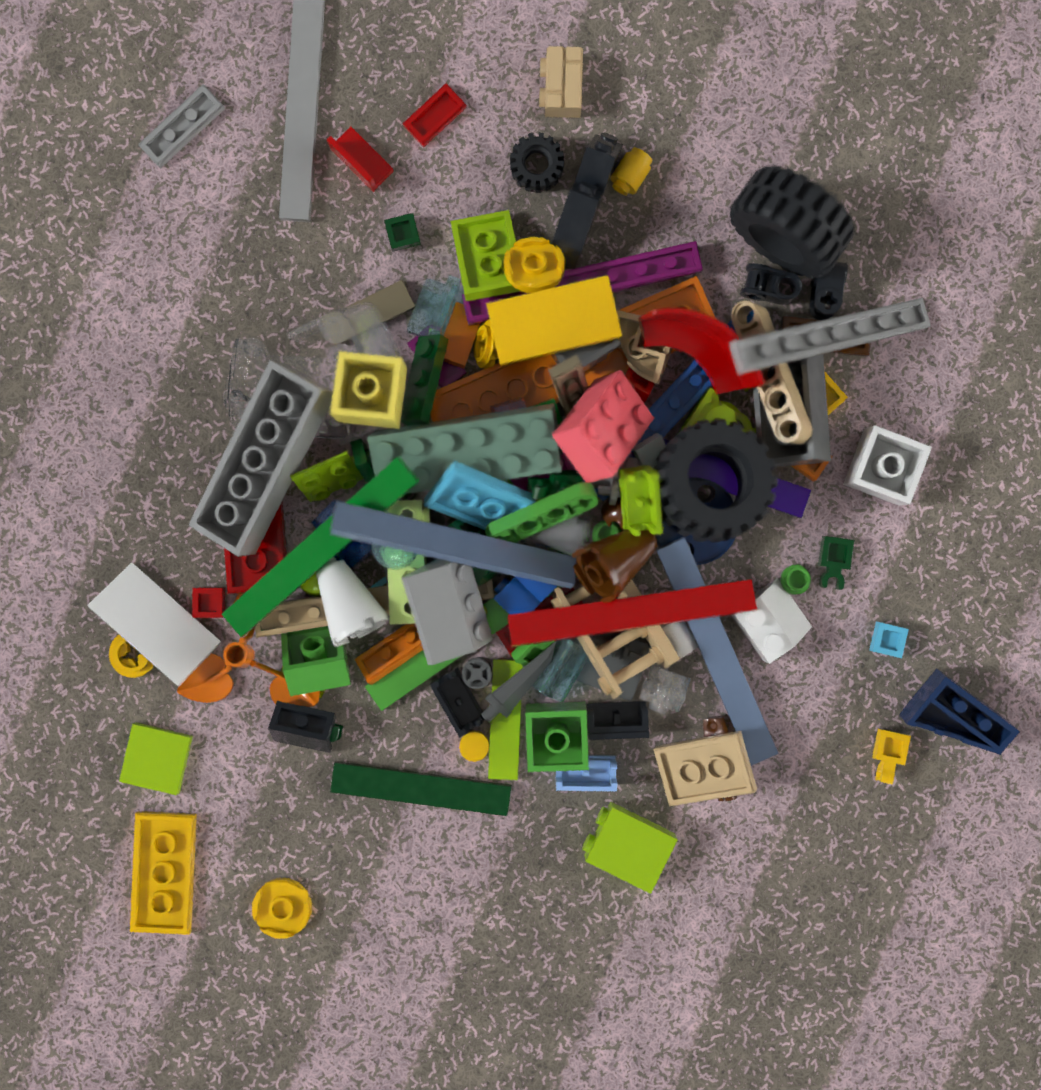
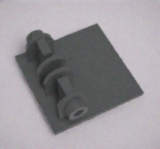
(615, 662)

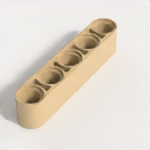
(781, 383)

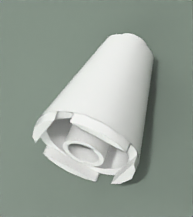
(348, 603)

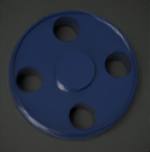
(704, 551)

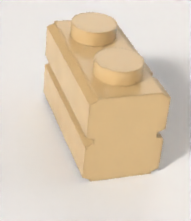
(563, 82)

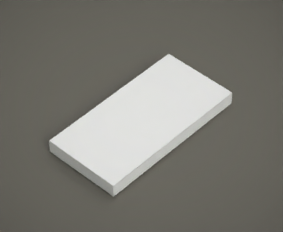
(154, 624)

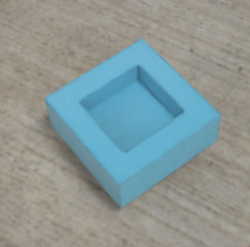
(888, 639)

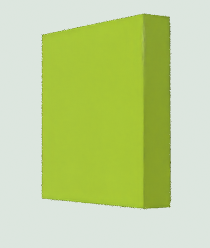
(155, 758)

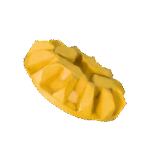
(484, 346)
(127, 667)

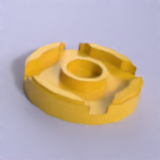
(534, 265)
(286, 899)

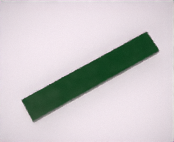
(420, 788)

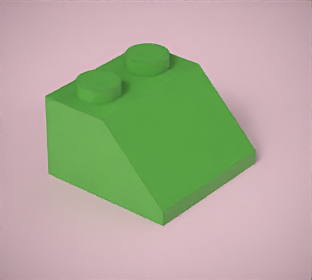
(313, 661)
(556, 736)

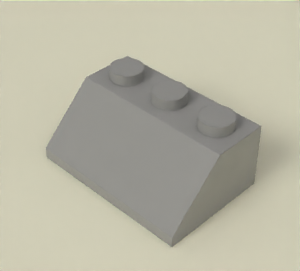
(447, 610)

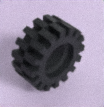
(537, 145)

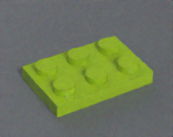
(481, 253)

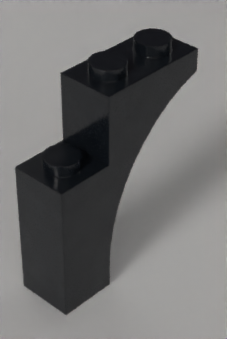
(586, 196)

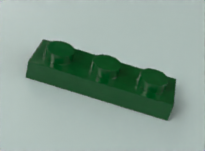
(423, 379)

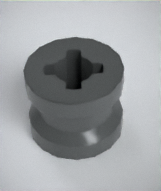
(473, 676)

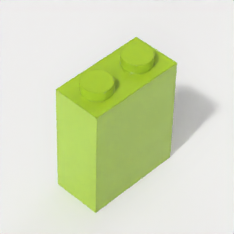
(629, 847)

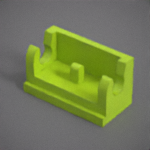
(640, 499)

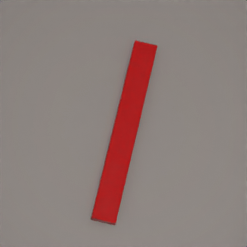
(631, 613)

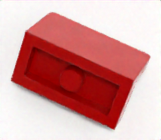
(360, 158)

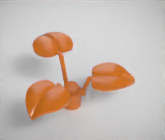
(213, 683)

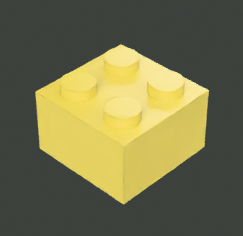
(369, 390)

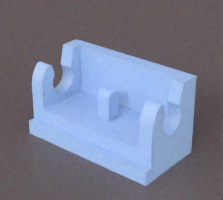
(599, 777)

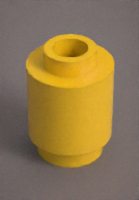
(631, 171)

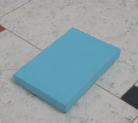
(475, 496)

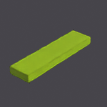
(503, 730)

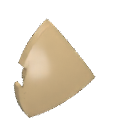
(646, 362)

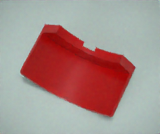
(703, 340)

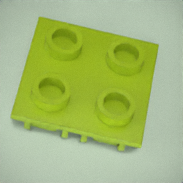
(327, 477)

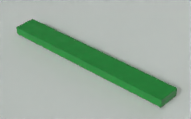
(315, 551)

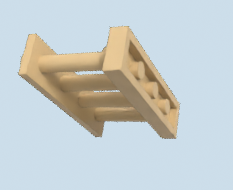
(660, 653)

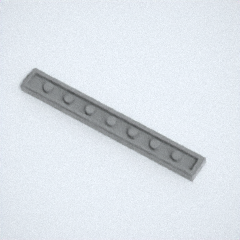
(301, 110)
(828, 335)

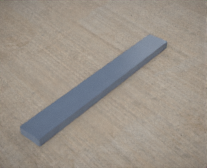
(452, 545)
(719, 656)

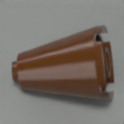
(613, 562)

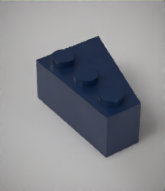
(956, 713)

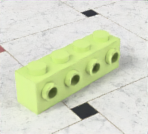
(398, 602)

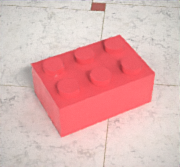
(603, 427)

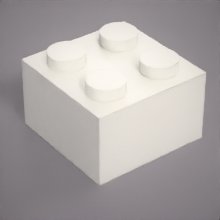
(887, 465)

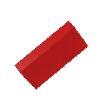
(434, 115)

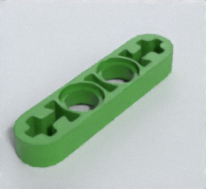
(568, 503)

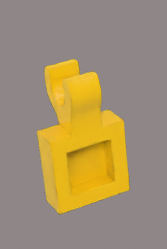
(891, 750)

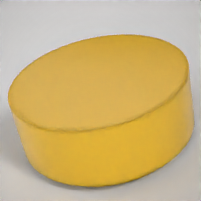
(474, 746)

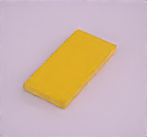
(554, 320)
(163, 872)

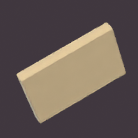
(705, 768)

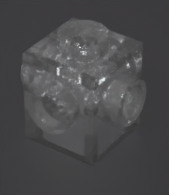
(664, 689)

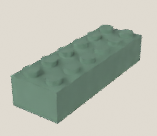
(494, 443)

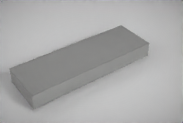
(181, 126)

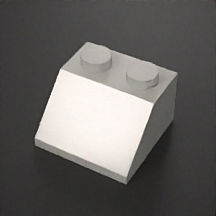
(776, 623)

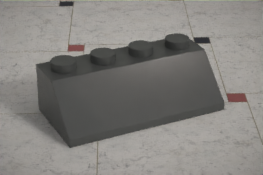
(810, 382)

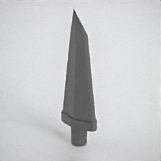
(511, 692)

